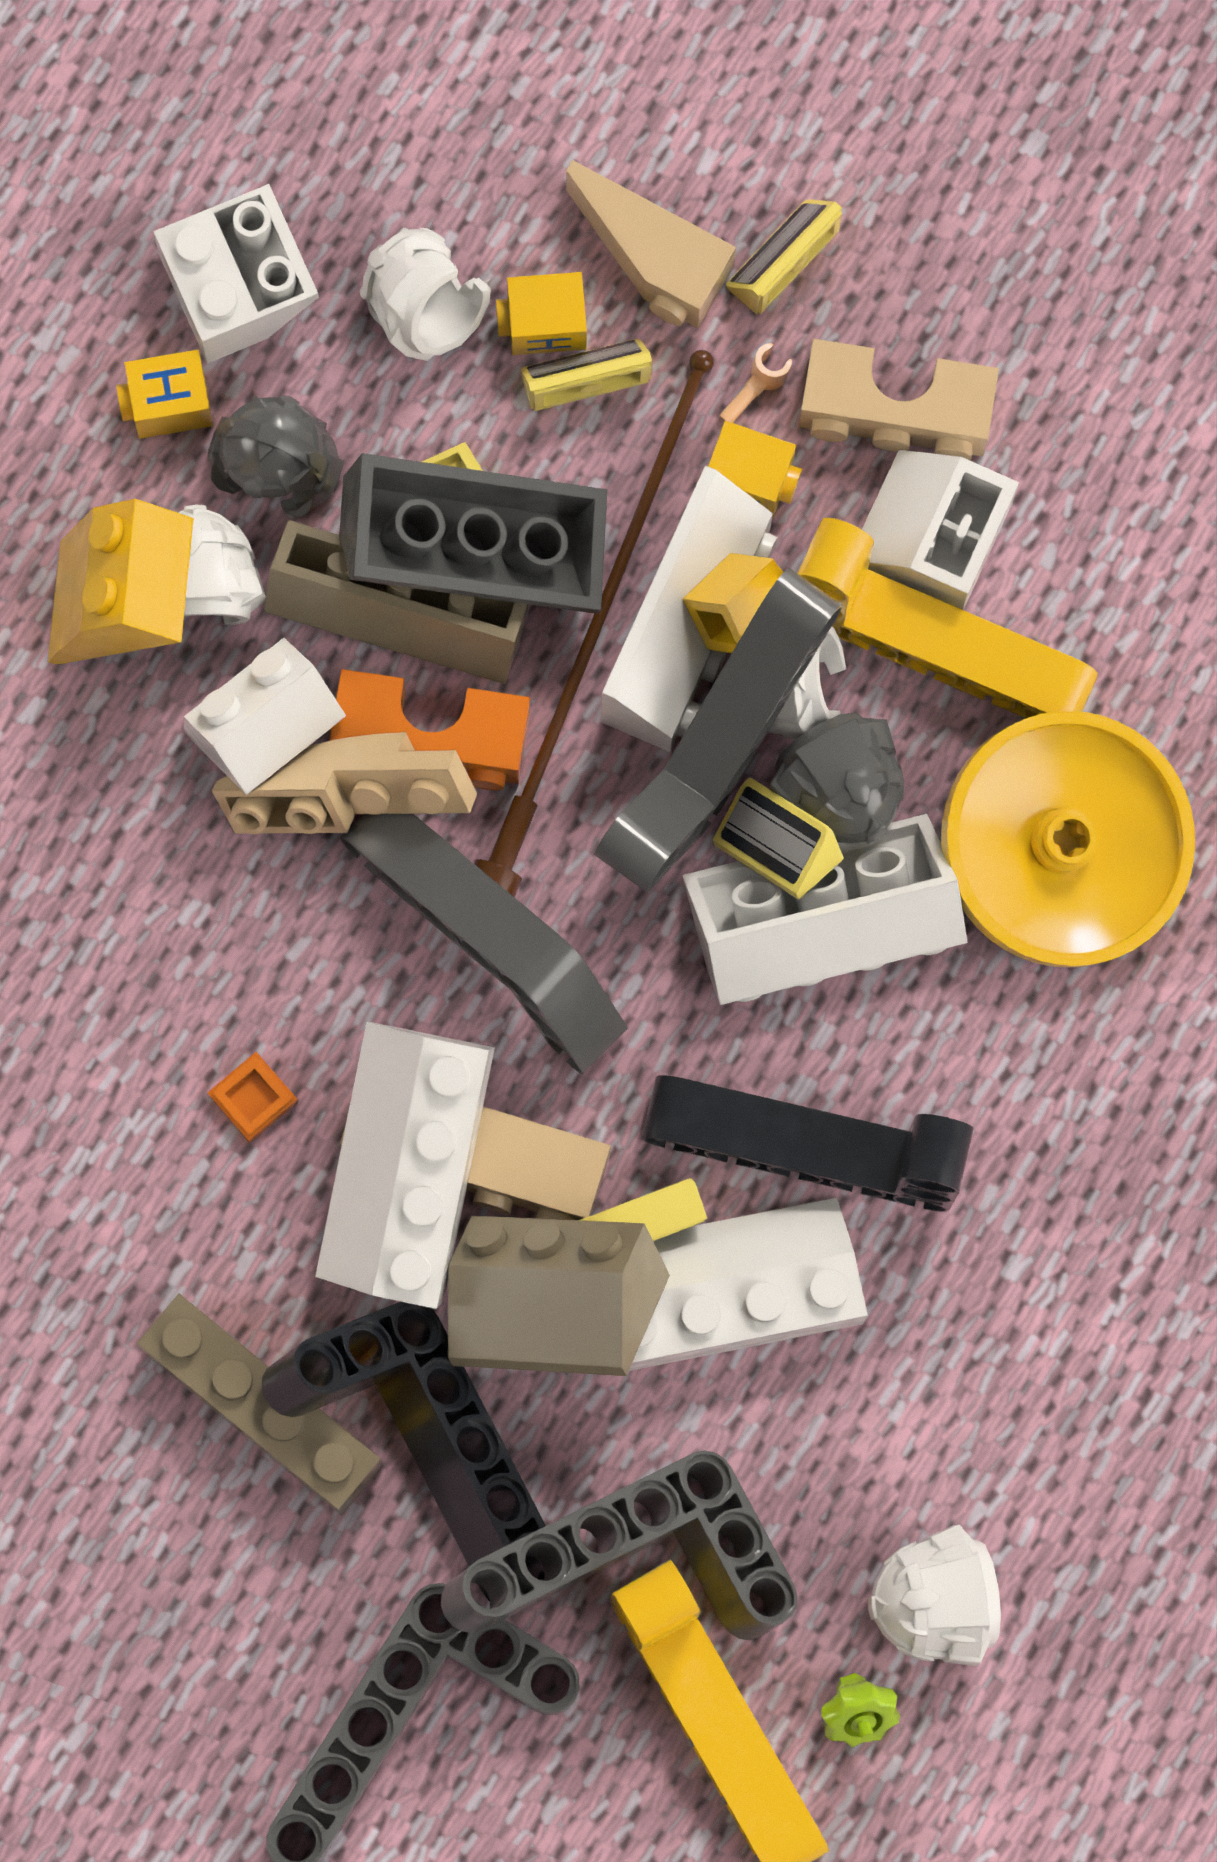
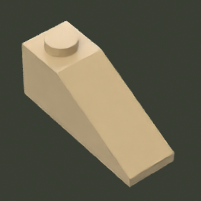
(661, 253)

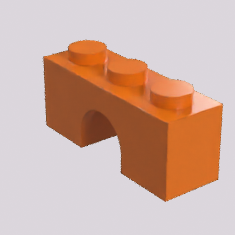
(486, 736)

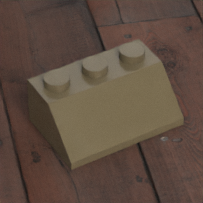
(552, 1294)

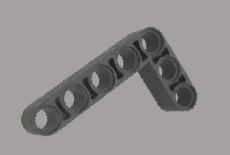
(723, 734)
(493, 930)
(622, 1534)
(398, 1708)

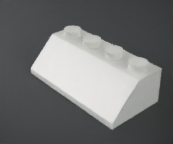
(664, 654)
(868, 911)
(404, 1164)
(754, 1283)

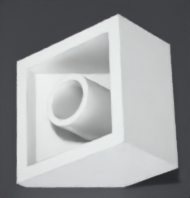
(263, 716)

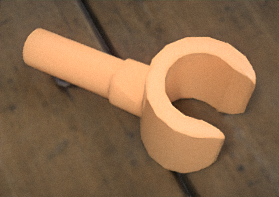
(760, 380)

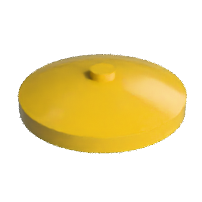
(1068, 839)

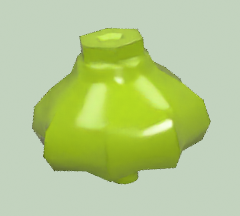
(859, 1711)

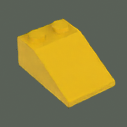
(120, 582)

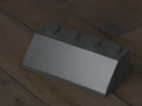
(474, 533)

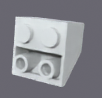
(236, 272)
(937, 523)

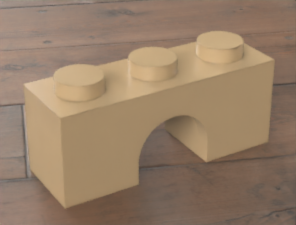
(845, 401)

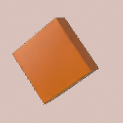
(252, 1097)

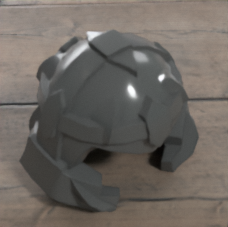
(273, 451)
(844, 776)

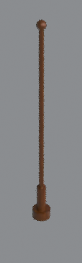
(523, 807)

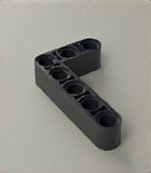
(817, 1144)
(435, 1411)

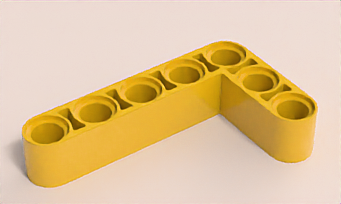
(937, 635)
(715, 1717)

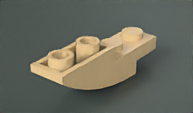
(349, 777)

